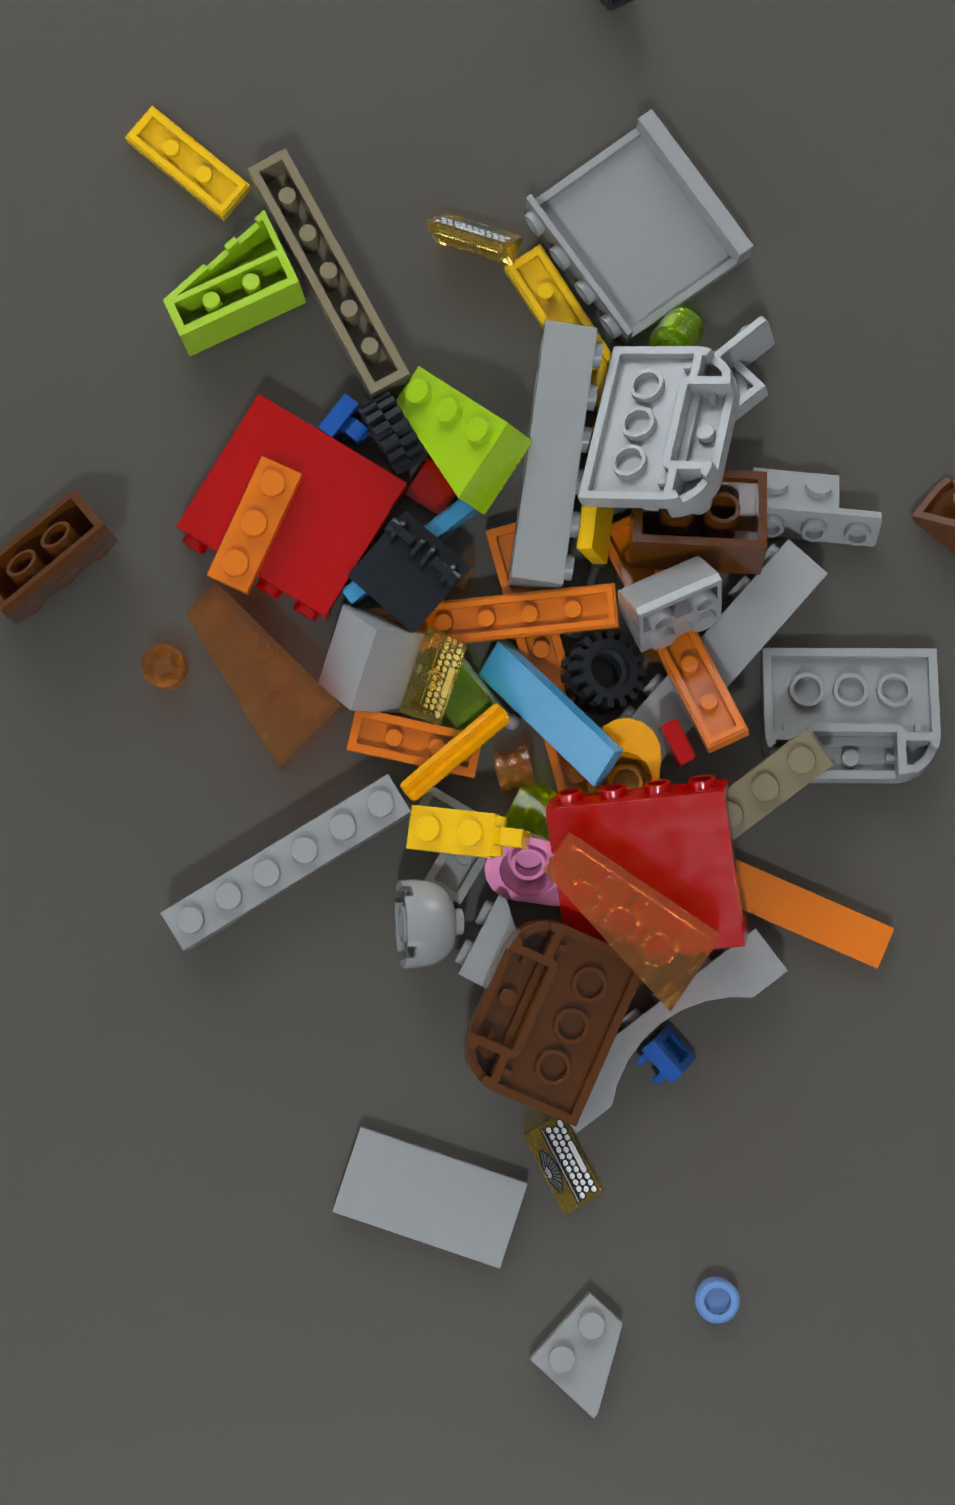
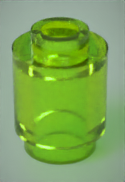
(678, 328)

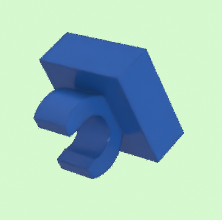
(343, 422)
(667, 1054)

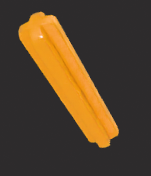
(455, 752)

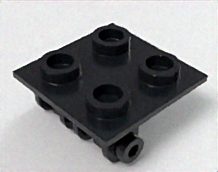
(409, 571)

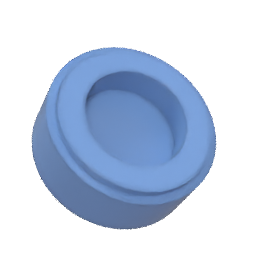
(716, 1300)

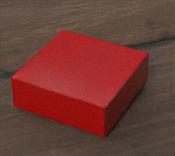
(431, 489)
(677, 743)

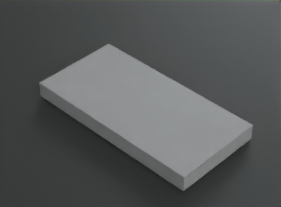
(430, 1197)

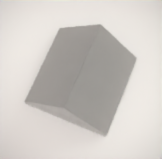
(369, 661)

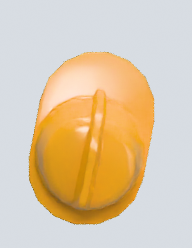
(641, 754)

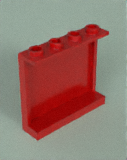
(328, 521)
(666, 837)

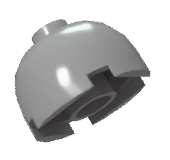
(425, 923)

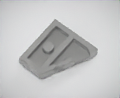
(581, 1352)

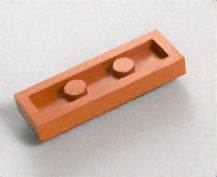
(255, 525)
(404, 740)

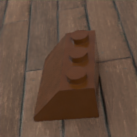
(726, 536)
(50, 555)

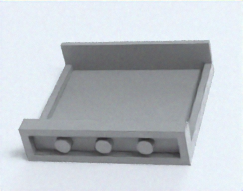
(638, 230)

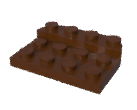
(549, 1017)

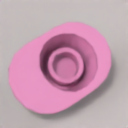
(521, 873)

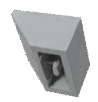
(672, 603)

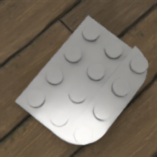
(661, 430)
(863, 704)

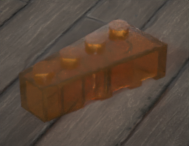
(271, 686)
(640, 923)

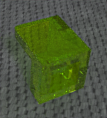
(465, 700)
(529, 809)

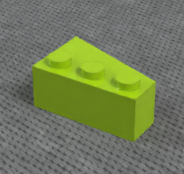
(235, 290)
(463, 438)

